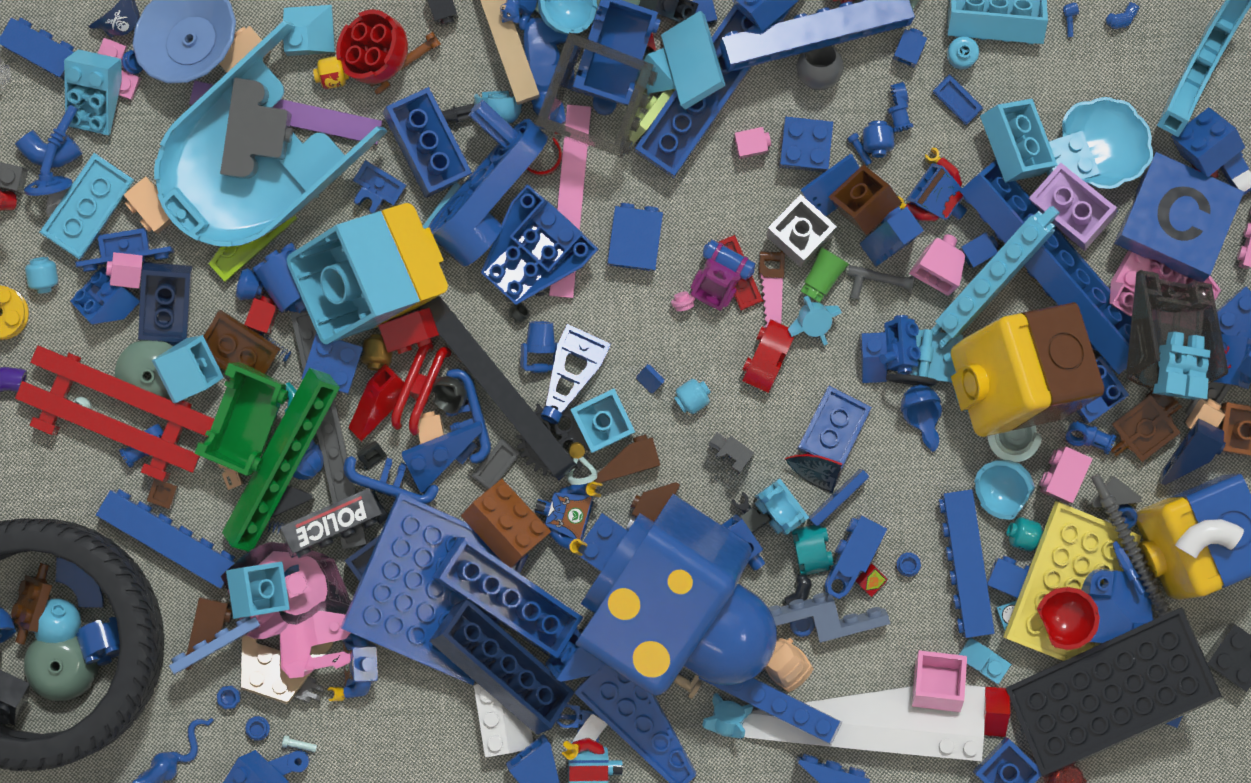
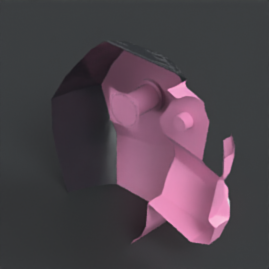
(316, 608)

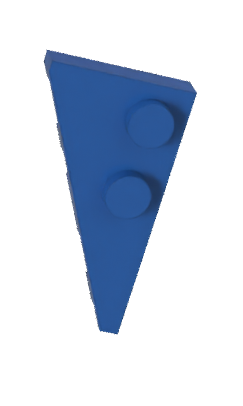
(434, 456)

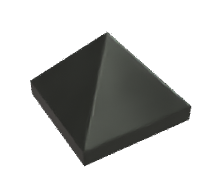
(371, 454)

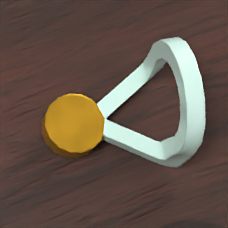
(577, 452)

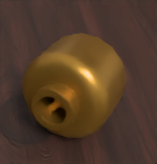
(375, 353)

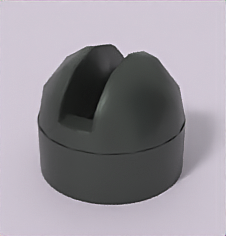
(518, 313)

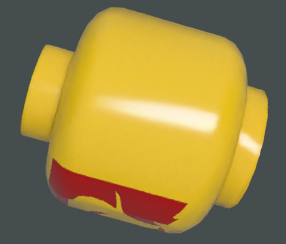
(330, 73)

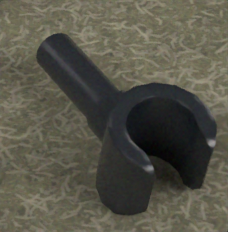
(384, 515)

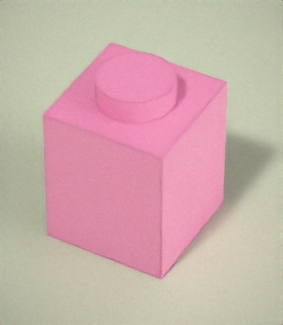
(752, 142)
(124, 270)

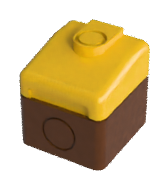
(1026, 370)

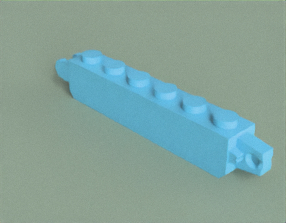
(995, 275)

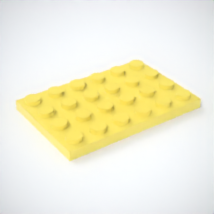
(1065, 556)

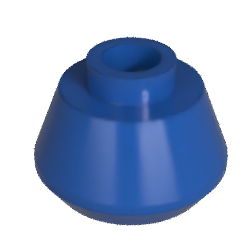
(248, 285)

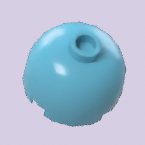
(501, 103)
(58, 622)

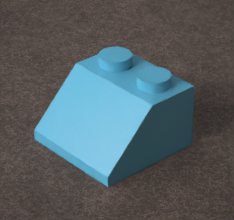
(603, 421)

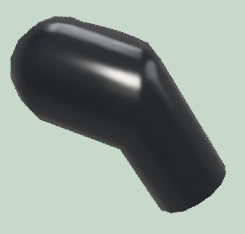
(802, 590)

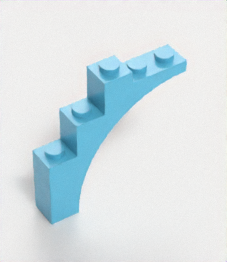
(1201, 65)

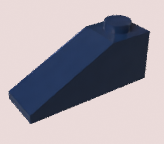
(1195, 450)

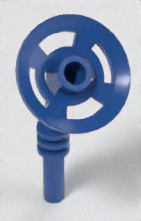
(47, 182)

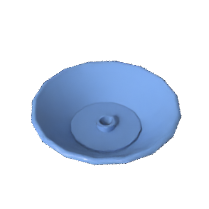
(165, 33)

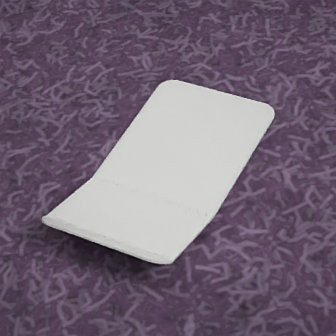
(591, 729)

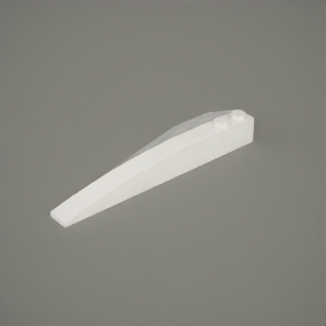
(888, 724)

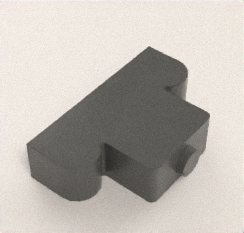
(253, 130)

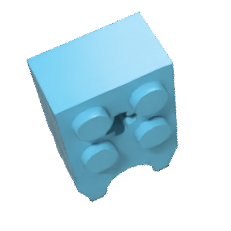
(781, 507)

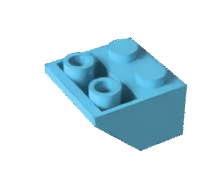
(187, 368)

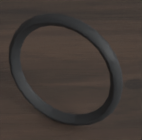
(911, 379)

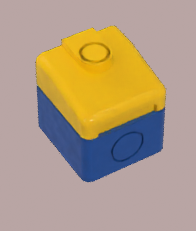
(1216, 565)

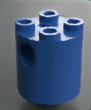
(279, 281)

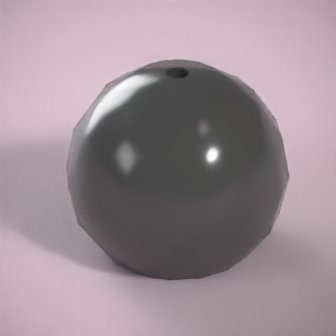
(820, 68)

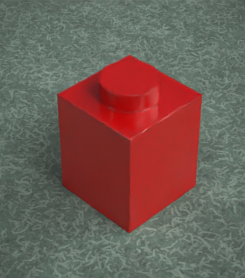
(262, 315)

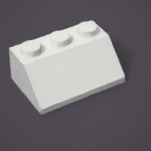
(500, 728)

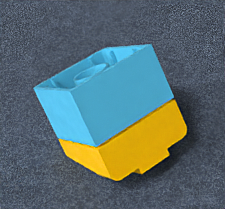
(367, 272)

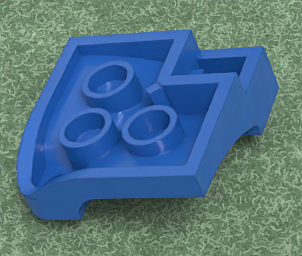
(1118, 603)

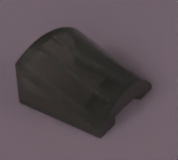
(1171, 307)

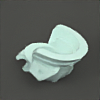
(1016, 444)

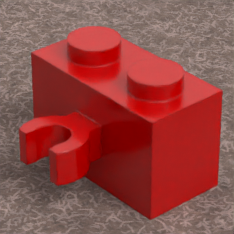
(409, 330)

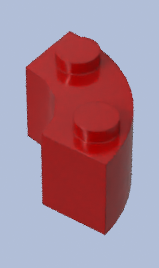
(768, 357)

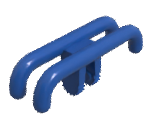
(475, 408)
(381, 485)

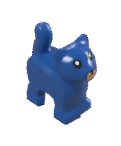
(512, 8)

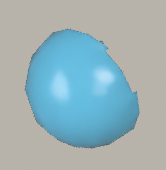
(567, 15)
(1003, 488)

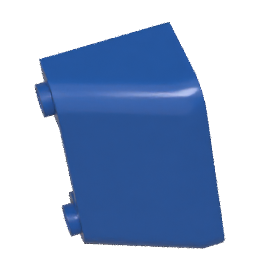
(624, 29)

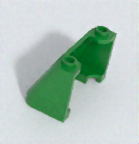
(243, 419)

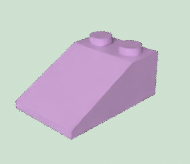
(1081, 208)

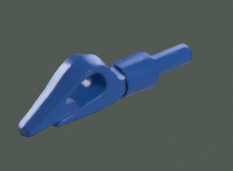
(1127, 566)

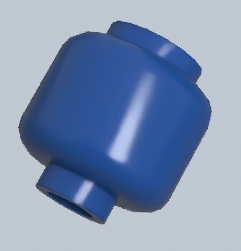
(878, 139)

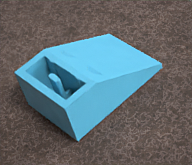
(93, 89)

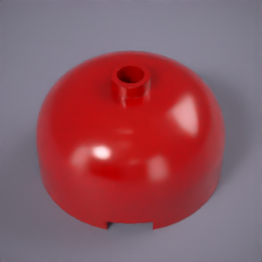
(372, 47)

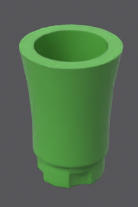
(823, 274)

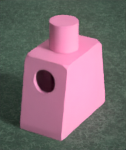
(940, 265)

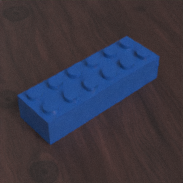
(507, 597)

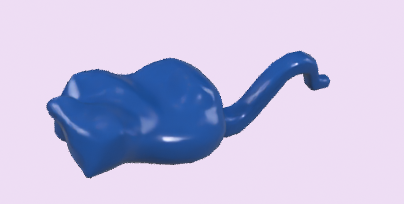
(164, 764)

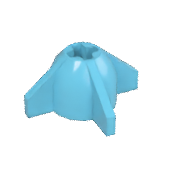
(814, 319)
(727, 718)

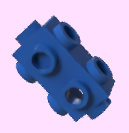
(901, 345)

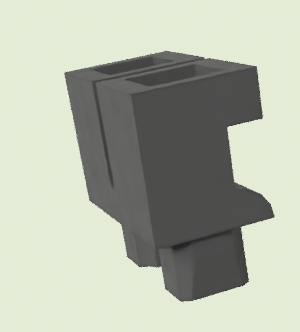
(733, 449)

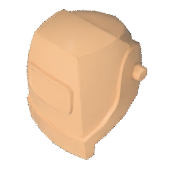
(788, 665)

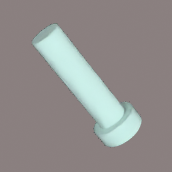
(298, 744)

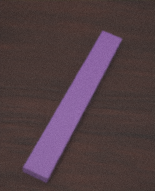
(313, 118)

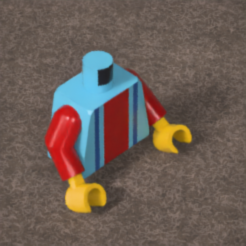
(589, 762)

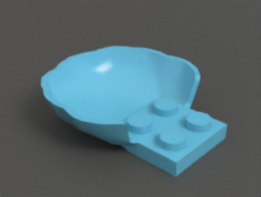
(1104, 142)

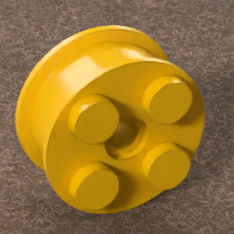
(14, 314)

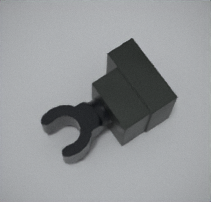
(751, 516)

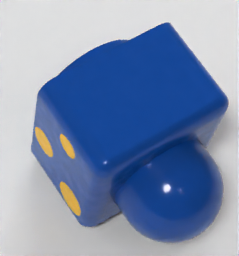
(677, 604)

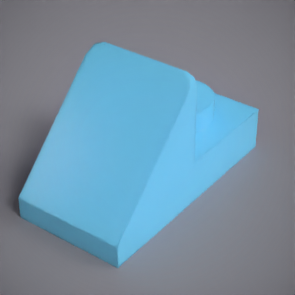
(985, 660)

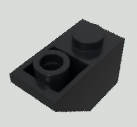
(672, 9)

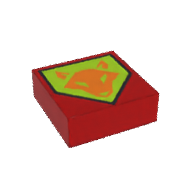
(871, 580)

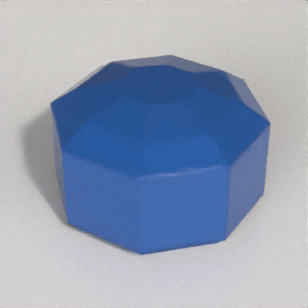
(228, 697)

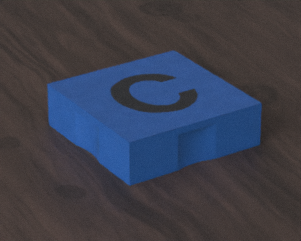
(1179, 217)

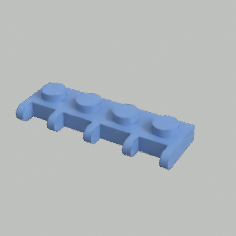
(222, 639)

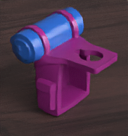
(720, 275)

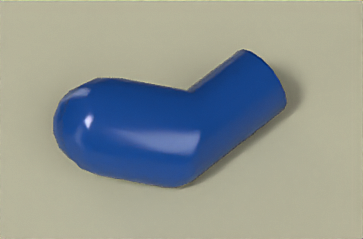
(1122, 19)

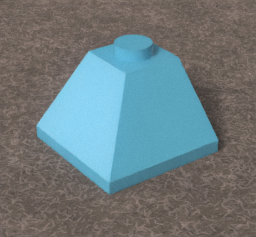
(312, 30)

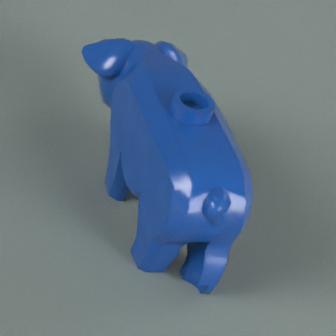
(543, 57)

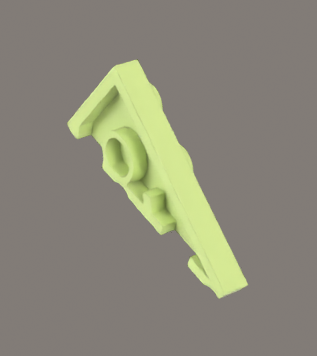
(653, 108)

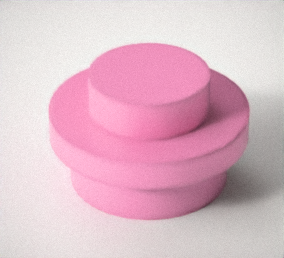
(683, 301)

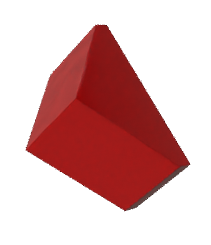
(996, 711)

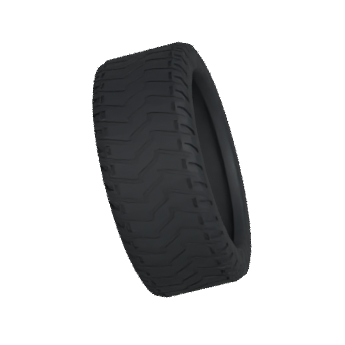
(139, 637)

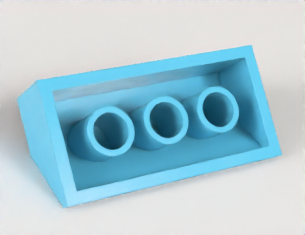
(999, 20)

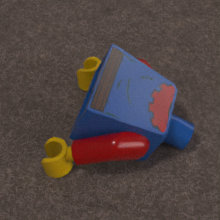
(937, 192)

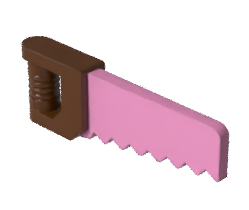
(772, 285)

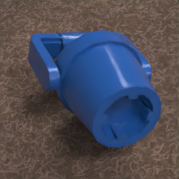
(539, 340)

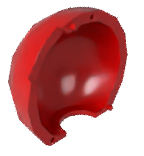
(1069, 617)

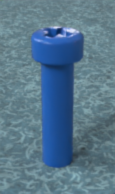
(859, 148)

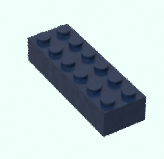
(502, 666)

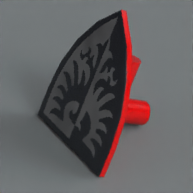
(816, 470)

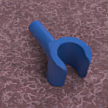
(1070, 10)

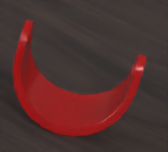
(554, 168)

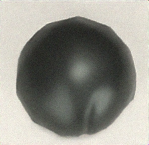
(449, 394)

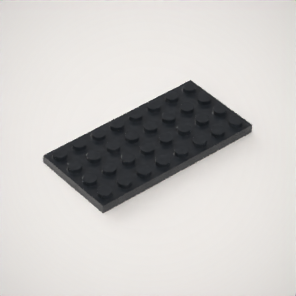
(1113, 692)

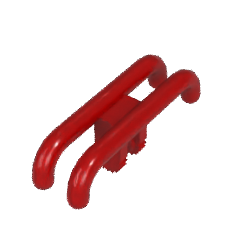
(418, 386)

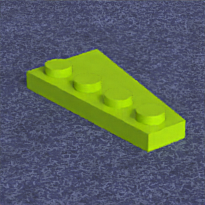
(231, 259)

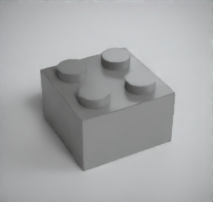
(800, 231)

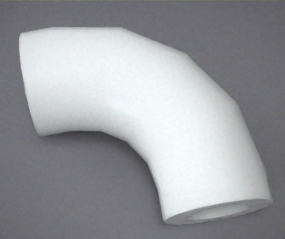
(1208, 533)

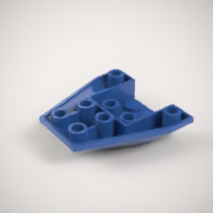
(535, 248)

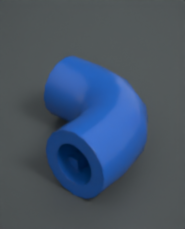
(34, 150)

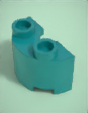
(811, 549)

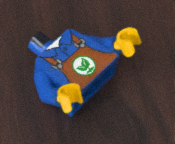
(569, 514)
(360, 671)

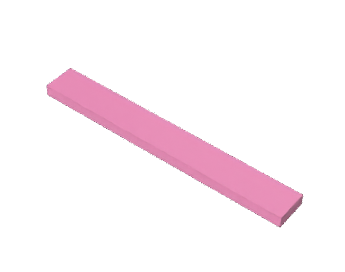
(572, 184)

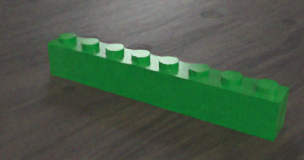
(280, 459)

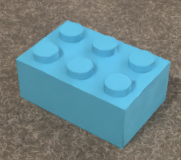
(1018, 140)

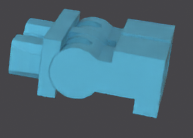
(1183, 367)

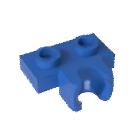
(377, 186)

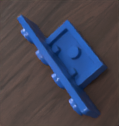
(125, 242)

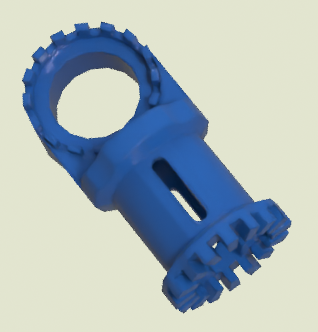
(899, 111)
(1092, 436)
(133, 455)

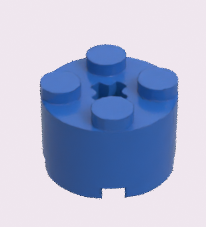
(99, 641)

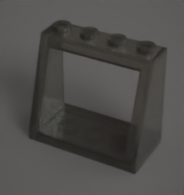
(559, 84)

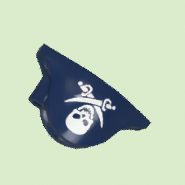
(119, 19)

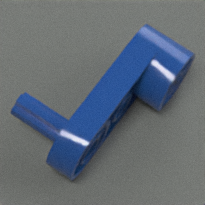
(464, 222)

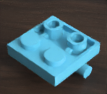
(933, 360)

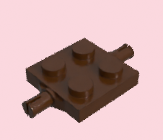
(1146, 428)
(31, 603)

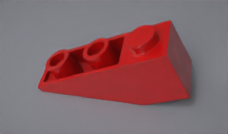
(376, 401)

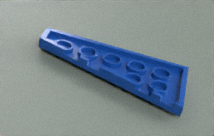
(639, 721)

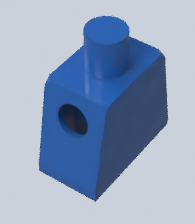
(739, 528)

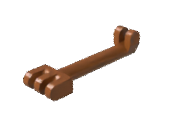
(431, 43)

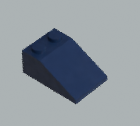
(164, 302)

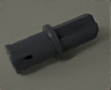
(457, 113)

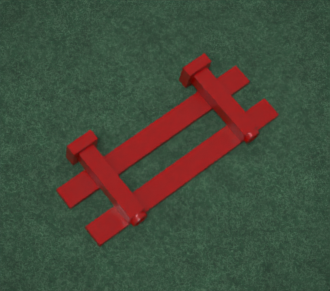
(56, 405)

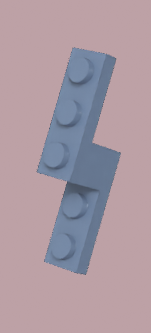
(826, 618)

